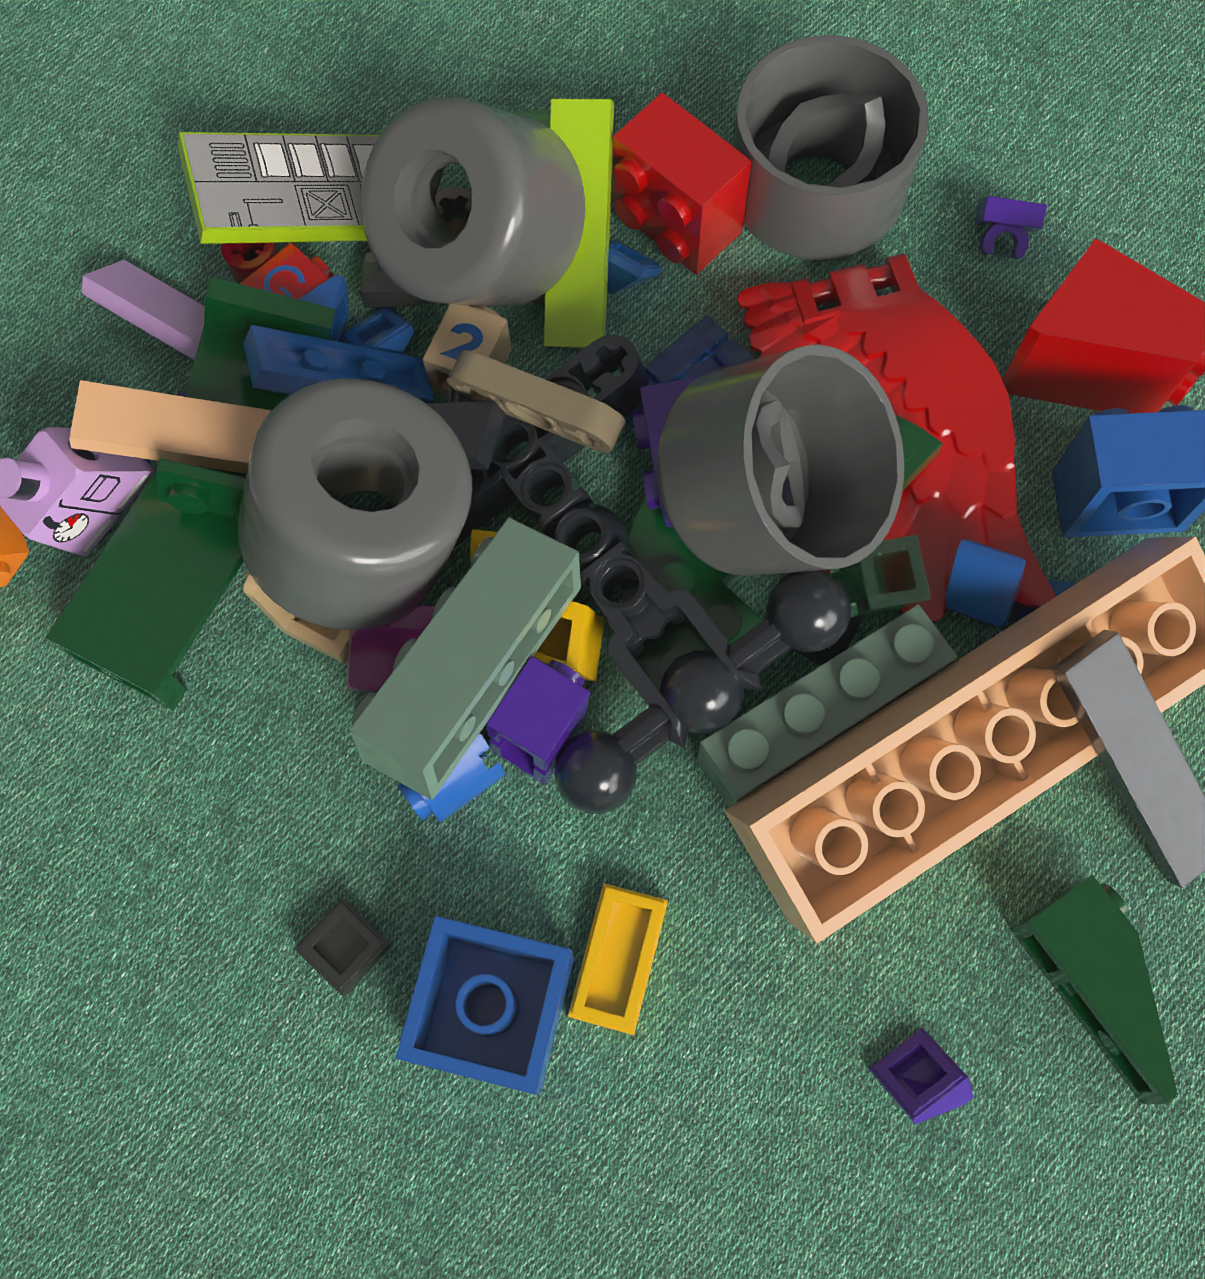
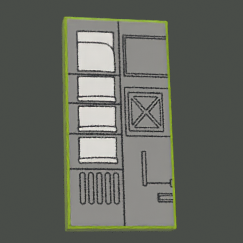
(275, 185)

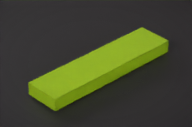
(579, 299)

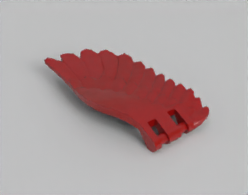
(932, 379)

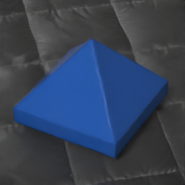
(628, 267)

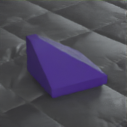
(922, 1078)

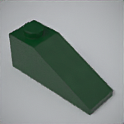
(1102, 976)

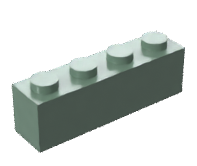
(466, 657)
(823, 705)

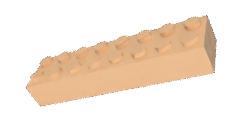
(966, 742)

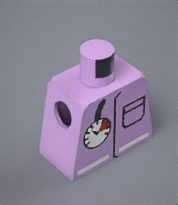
(68, 493)

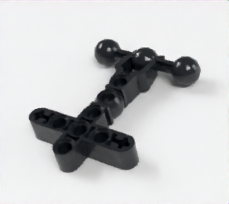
(698, 688)

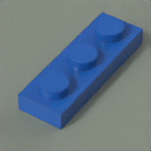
(293, 361)

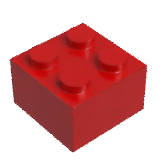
(679, 183)

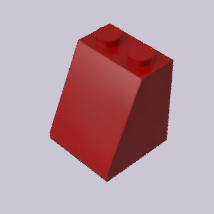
(1112, 339)

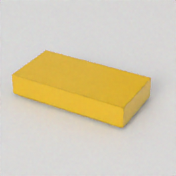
(618, 959)

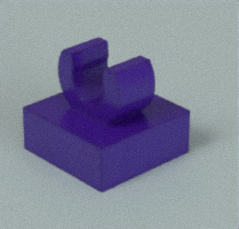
(1009, 217)

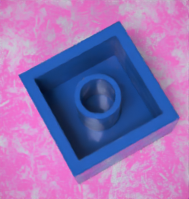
(1133, 473)
(486, 1005)

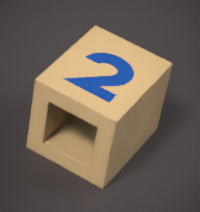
(461, 329)

